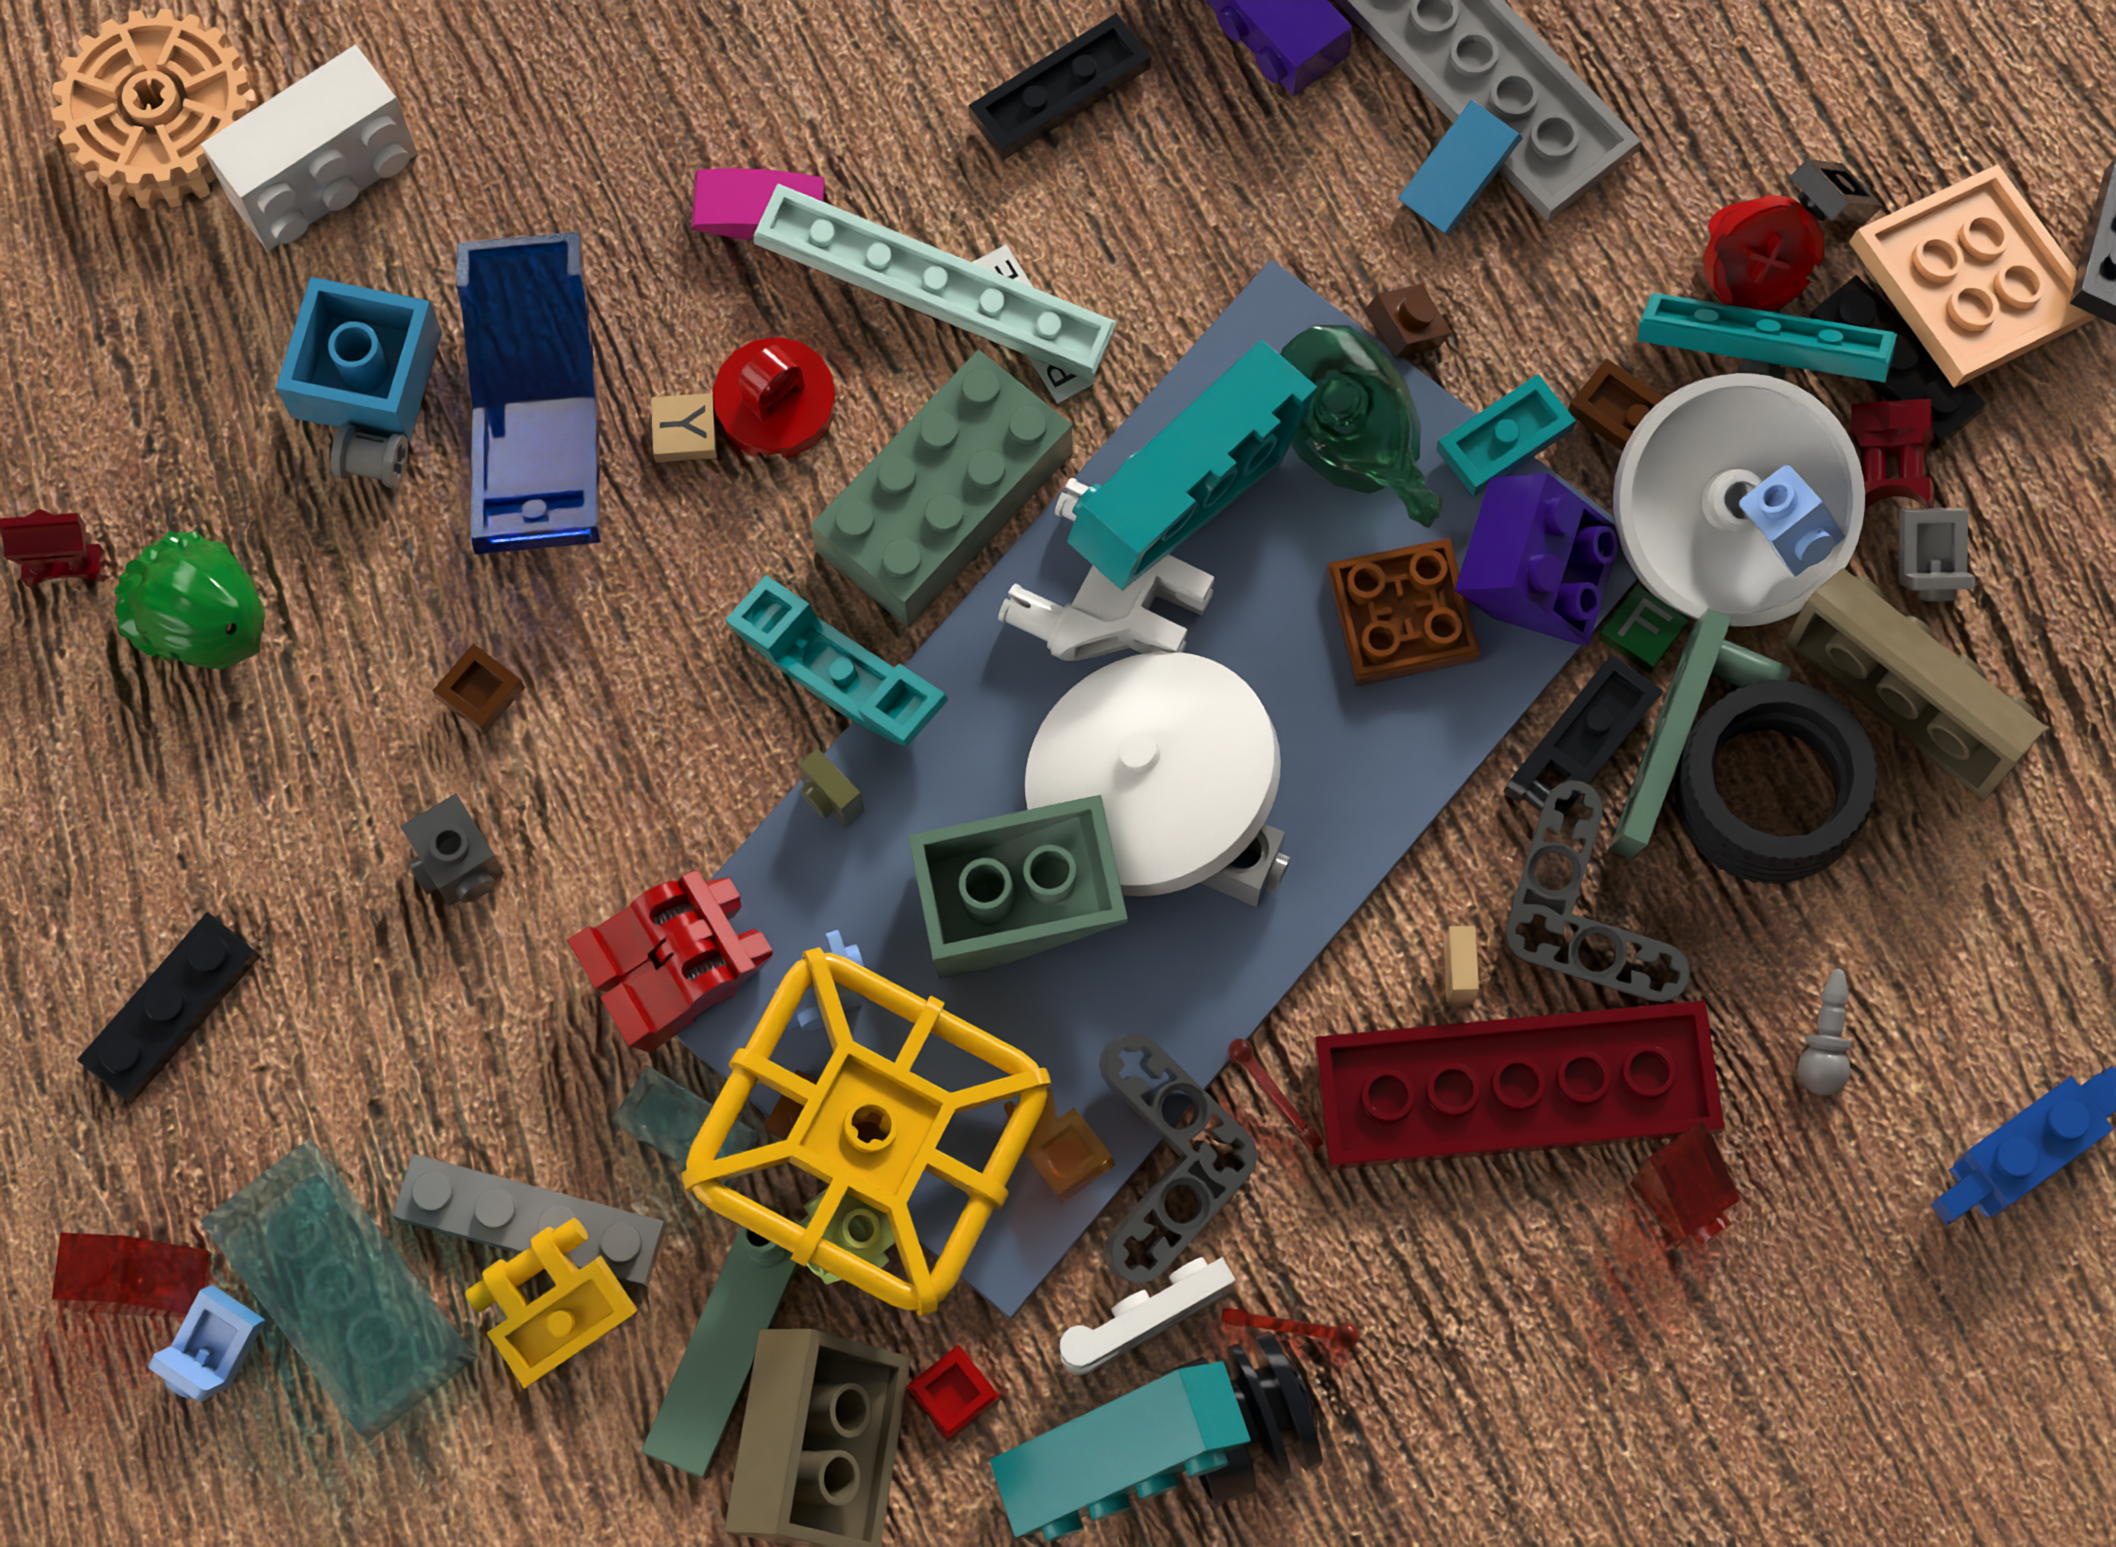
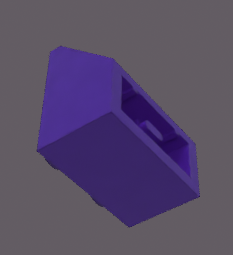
(1539, 557)

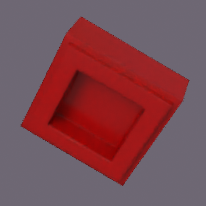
(953, 1392)

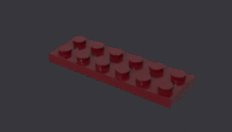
(1517, 1085)

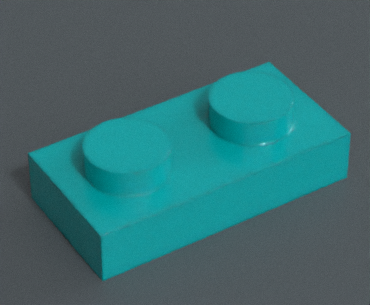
(1505, 434)

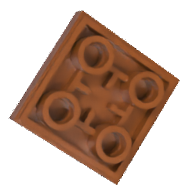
(1402, 612)

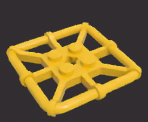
(876, 1171)

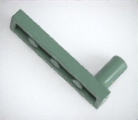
(1702, 655)
(720, 1355)

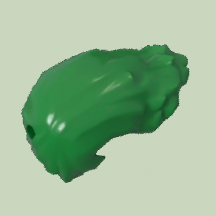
(183, 598)

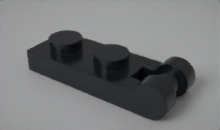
(1586, 733)

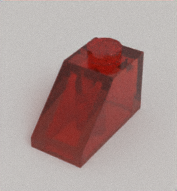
(1688, 1188)
(128, 1275)

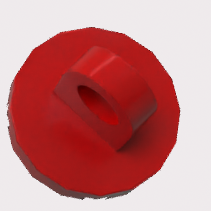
(1762, 252)

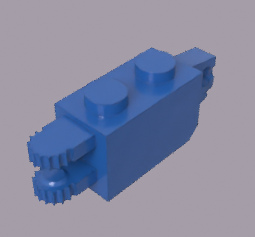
(2030, 1147)

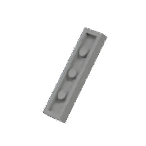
(511, 1212)

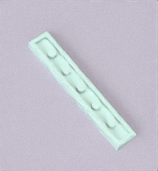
(934, 282)

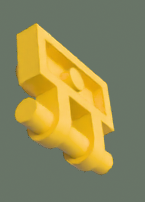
(561, 1320)

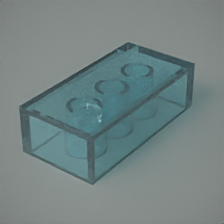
(339, 1289)

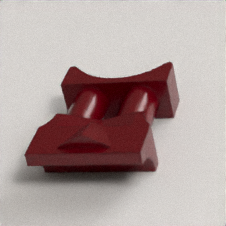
(1894, 430)
(51, 547)

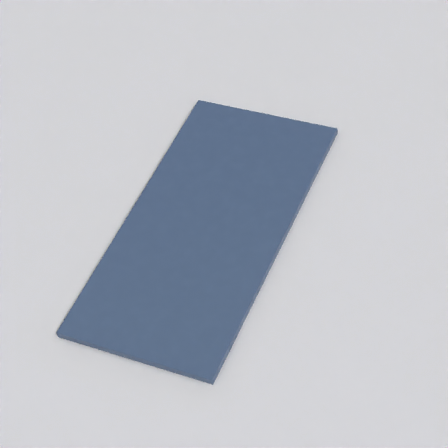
(1191, 965)

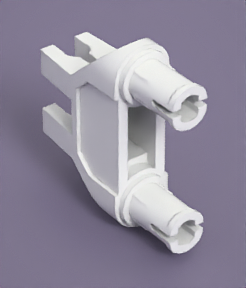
(1102, 614)

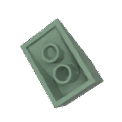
(1016, 884)

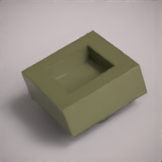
(828, 789)

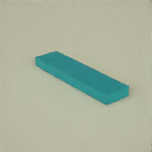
(1767, 337)

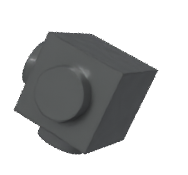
(451, 853)

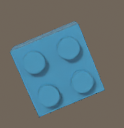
(359, 358)

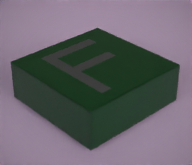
(1643, 629)

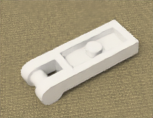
(1144, 1317)

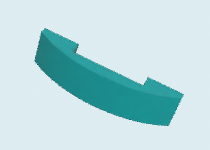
(833, 666)

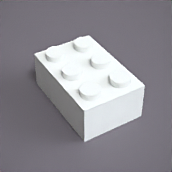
(311, 148)

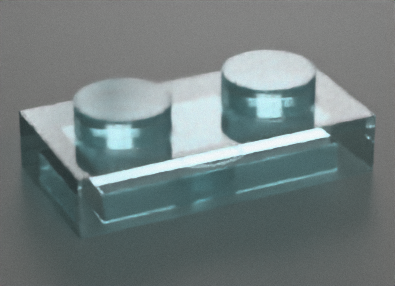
(670, 1118)

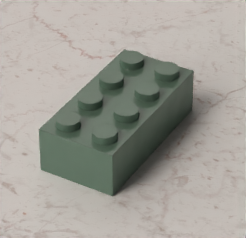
(943, 488)

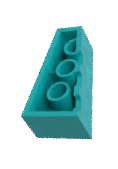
(1193, 466)

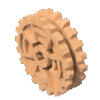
(145, 104)

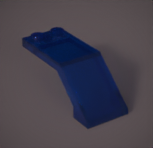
(530, 393)

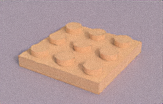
(1973, 274)

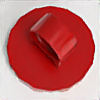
(774, 397)

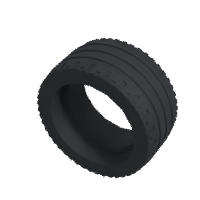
(1817, 722)

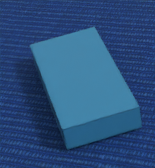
(1460, 167)

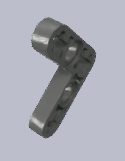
(1558, 907)
(1191, 1168)

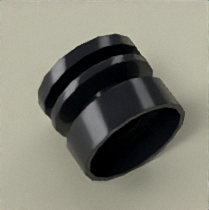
(1275, 1415)

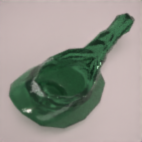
(1361, 418)

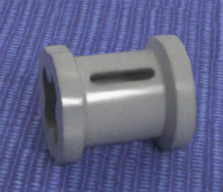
(369, 455)

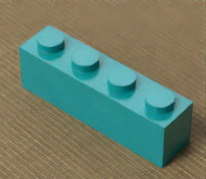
(1120, 1451)

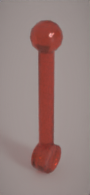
(1241, 1052)
(1345, 1334)

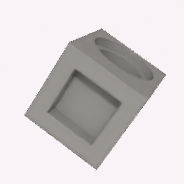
(1267, 873)

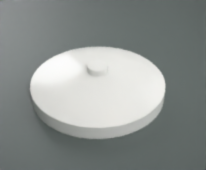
(1684, 487)
(1174, 755)

